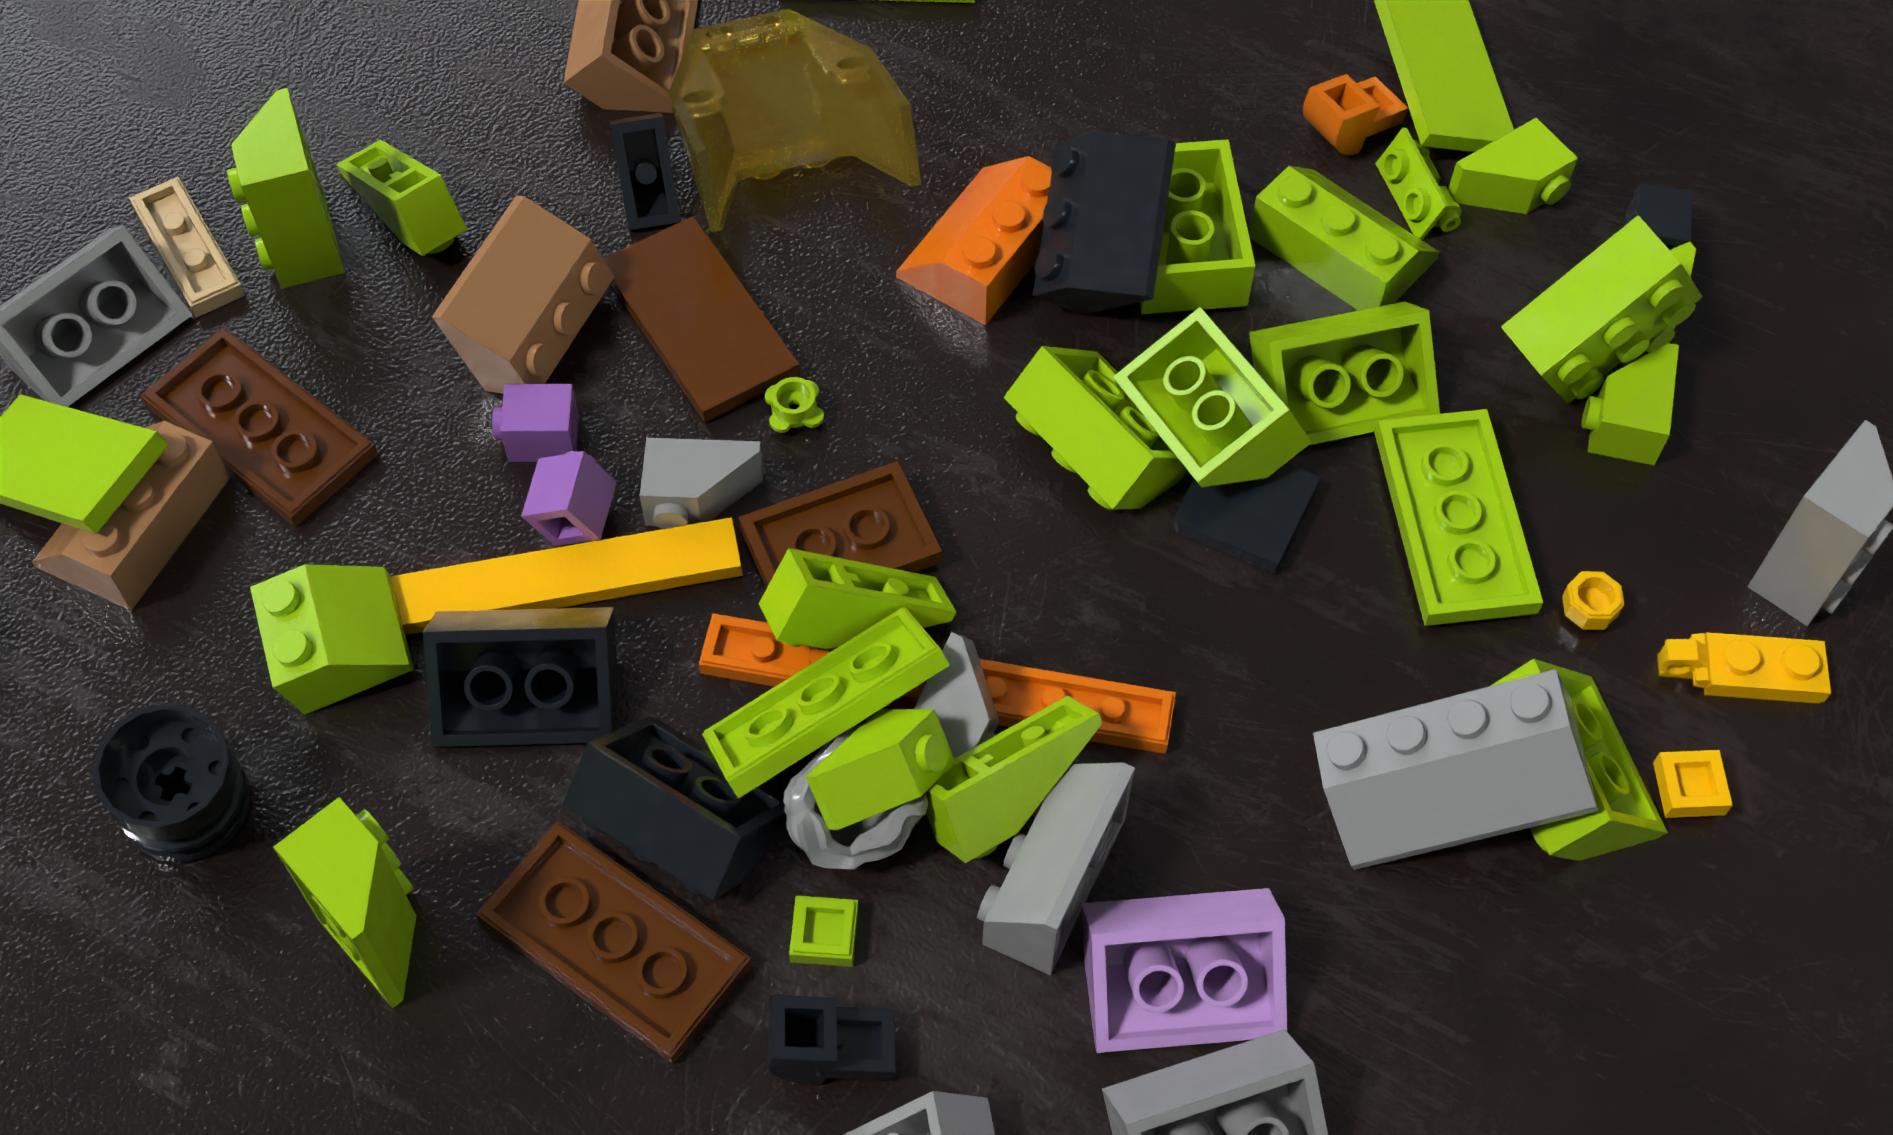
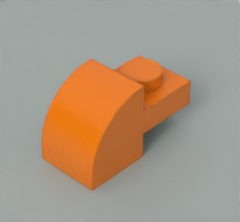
(1352, 111)

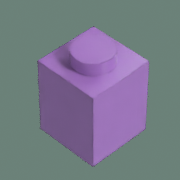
(536, 421)
(569, 498)

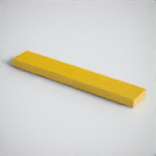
(573, 573)

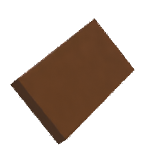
(700, 319)
(262, 425)
(615, 941)

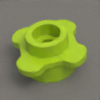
(793, 392)

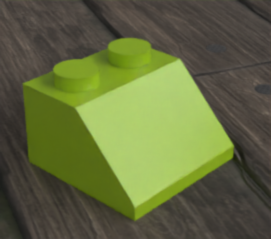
(330, 632)

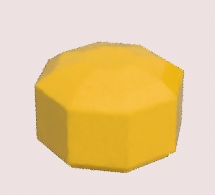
(1593, 600)

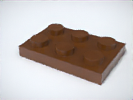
(856, 519)

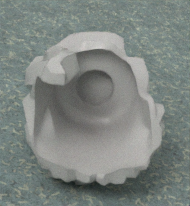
(854, 844)

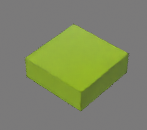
(823, 931)

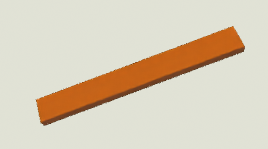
(1129, 713)

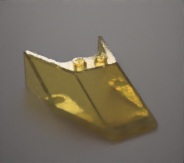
(784, 97)

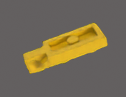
(1749, 666)

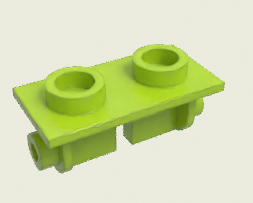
(1415, 186)

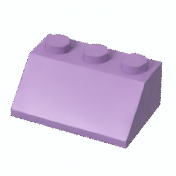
(1185, 969)

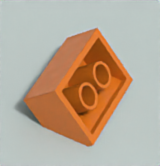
(984, 240)

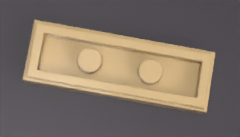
(187, 247)

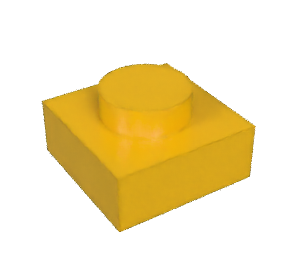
(1692, 783)

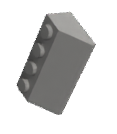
(1455, 770)

